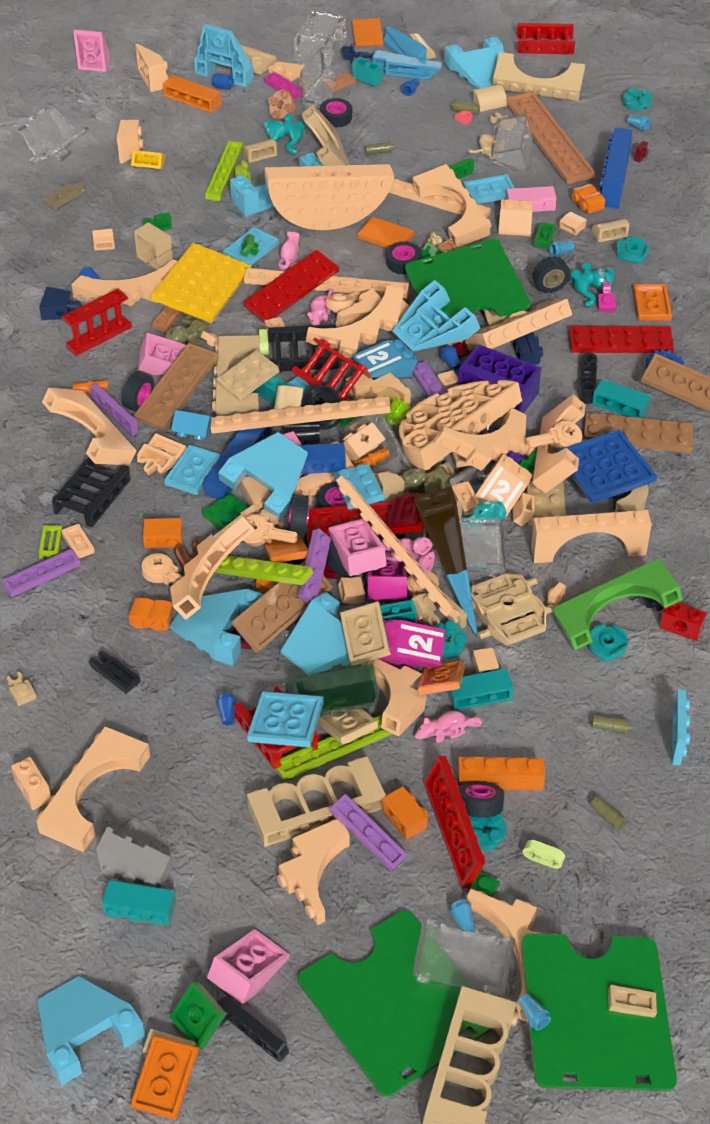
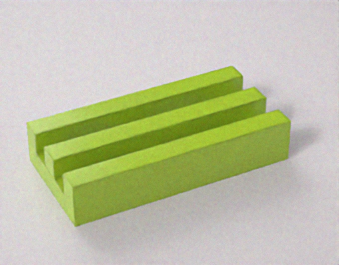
(42, 552)

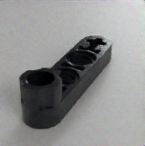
(588, 381)
(252, 1028)

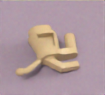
(485, 143)

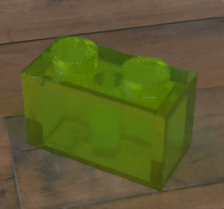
(398, 411)

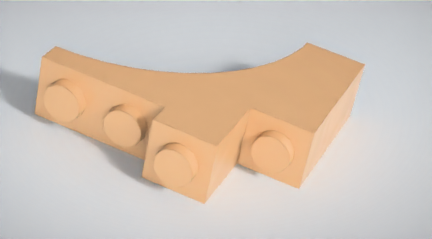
(367, 303)
(402, 696)
(311, 855)

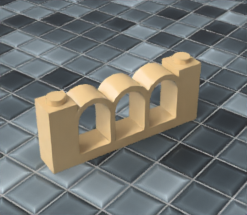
(273, 830)
(481, 1010)

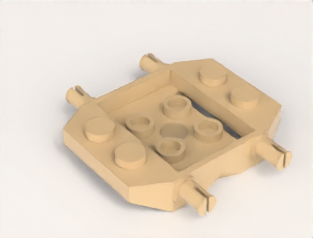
(489, 605)

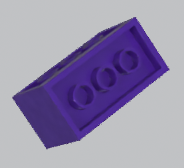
(491, 366)

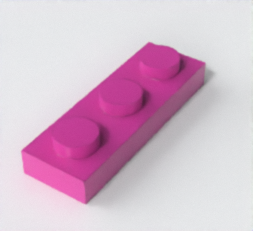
(278, 83)

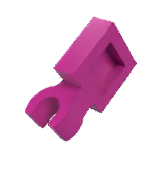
(606, 301)

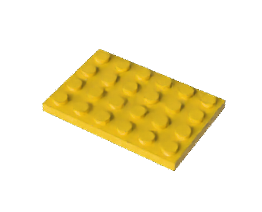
(201, 283)

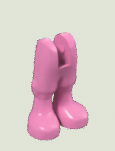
(421, 552)

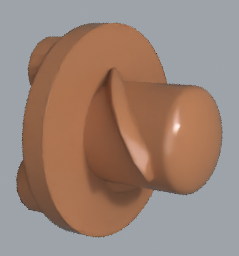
(281, 104)

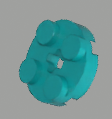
(637, 99)
(625, 251)
(457, 639)
(608, 651)
(495, 834)

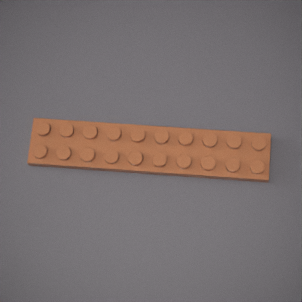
(551, 138)

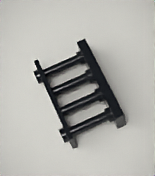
(294, 334)
(101, 501)

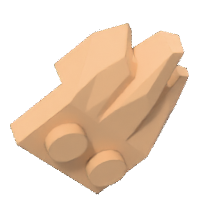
(160, 454)

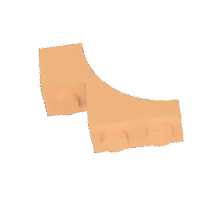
(383, 386)

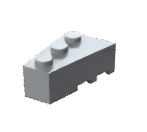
(131, 862)

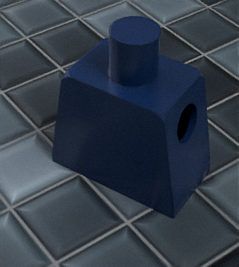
(57, 303)

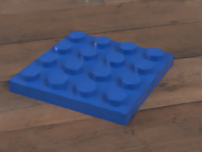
(609, 466)

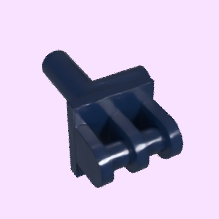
(349, 53)

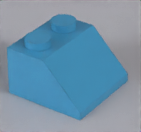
(192, 424)

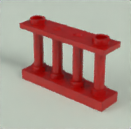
(545, 31)
(102, 333)
(304, 372)
(269, 751)

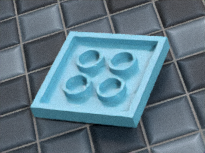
(285, 719)

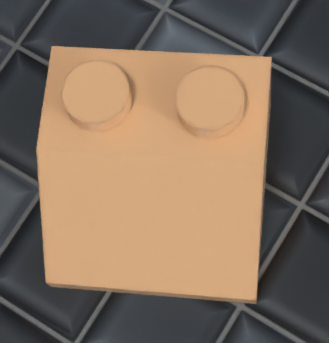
(129, 139)
(515, 217)

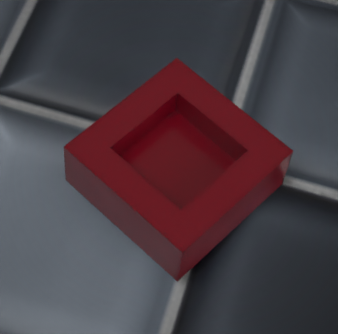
(641, 151)

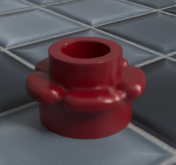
(462, 349)

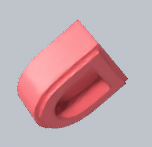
(463, 117)

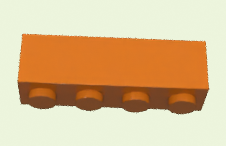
(192, 93)
(503, 771)

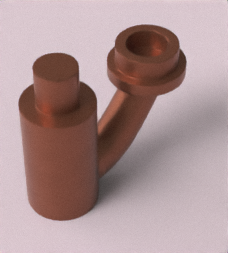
(182, 554)

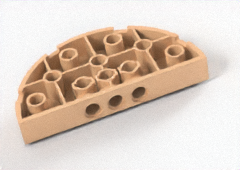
(328, 194)
(463, 409)

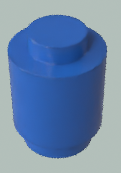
(222, 81)

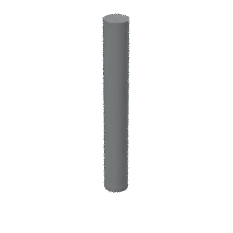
(461, 476)

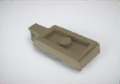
(64, 195)

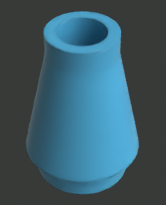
(639, 122)
(559, 248)
(462, 914)
(536, 1014)

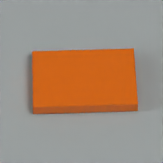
(367, 32)
(384, 233)
(652, 302)
(283, 551)
(442, 678)
(164, 1077)

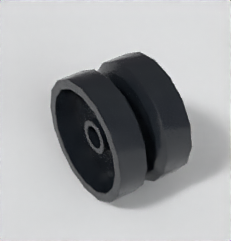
(319, 395)

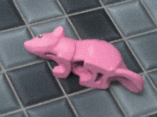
(289, 250)
(319, 309)
(450, 723)

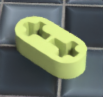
(264, 345)
(543, 854)

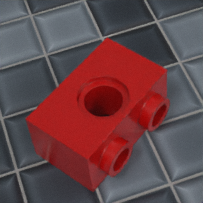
(683, 620)

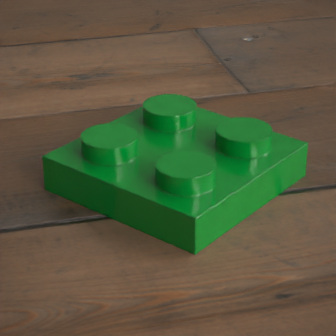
(224, 511)
(197, 1015)

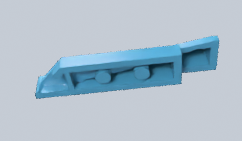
(403, 45)
(405, 65)

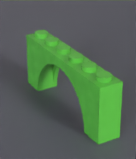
(647, 581)

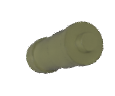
(461, 106)
(379, 148)
(613, 724)
(610, 814)

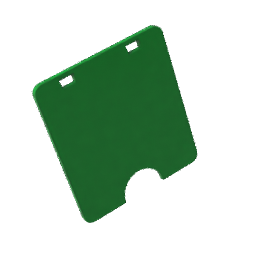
(472, 279)
(382, 1009)
(585, 1037)

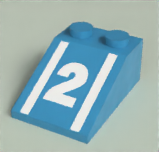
(387, 358)

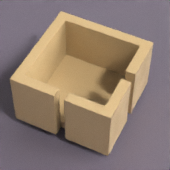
(153, 246)

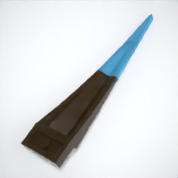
(441, 521)

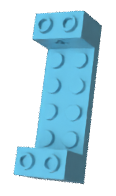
(257, 199)

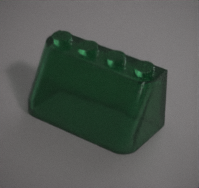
(341, 688)

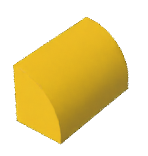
(148, 159)

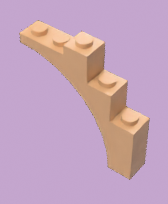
(134, 288)
(366, 330)
(482, 448)
(188, 590)
(511, 921)

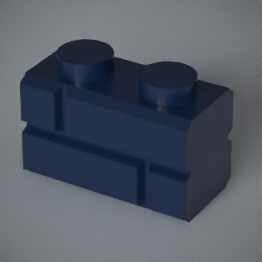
(528, 348)

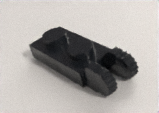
(115, 672)

